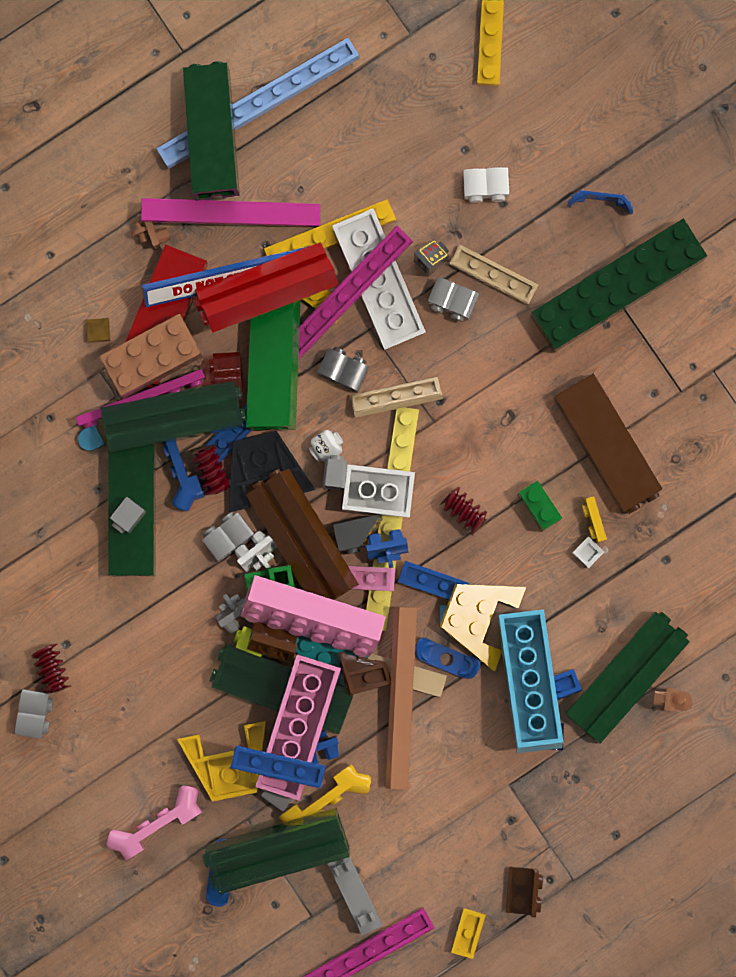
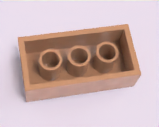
(151, 356)

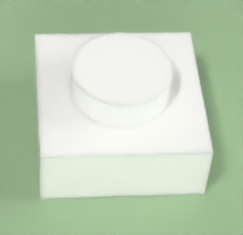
(588, 552)

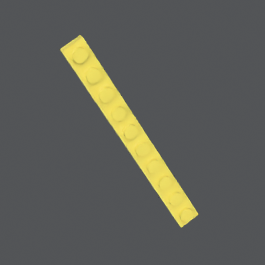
(399, 459)

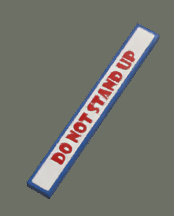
(185, 285)

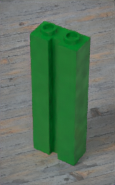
(273, 369)

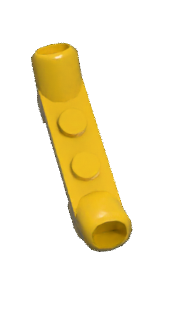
(348, 781)

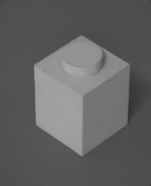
(127, 516)

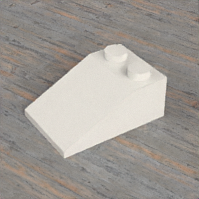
(378, 491)

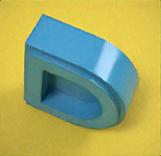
(90, 439)

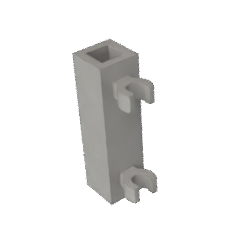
(355, 895)

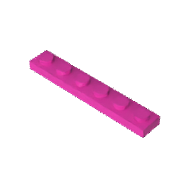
(193, 380)

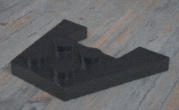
(256, 459)

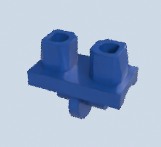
(388, 550)
(329, 745)

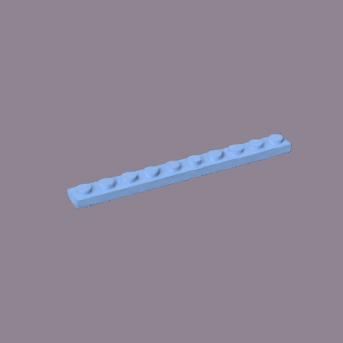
(272, 94)

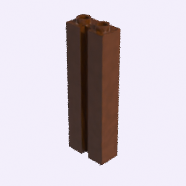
(608, 444)
(301, 536)

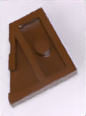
(362, 673)

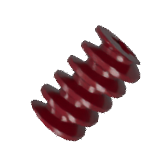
(211, 470)
(464, 510)
(50, 669)

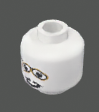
(325, 445)

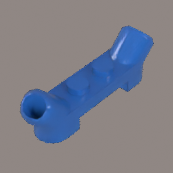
(189, 487)

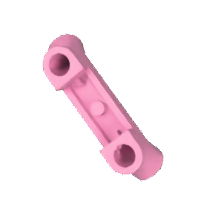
(130, 844)

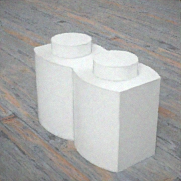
(486, 183)

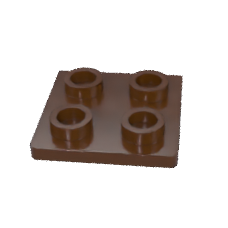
(272, 642)
(523, 891)

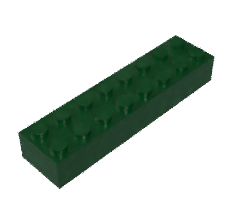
(618, 285)

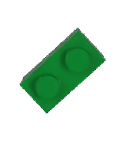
(539, 506)

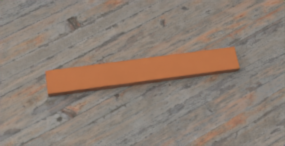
(401, 697)

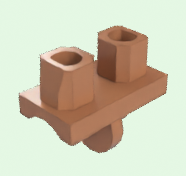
(157, 237)
(673, 700)

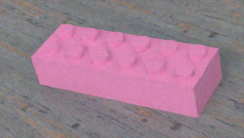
(312, 616)
(300, 719)

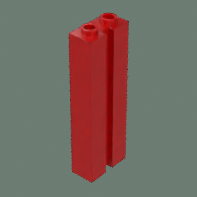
(170, 265)
(265, 287)

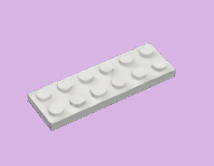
(388, 296)

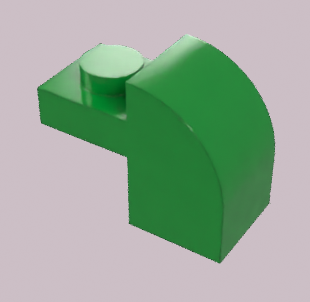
(279, 574)

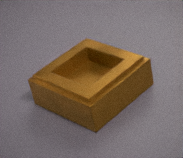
(98, 330)

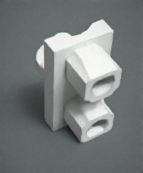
(258, 555)

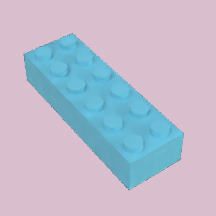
(530, 681)

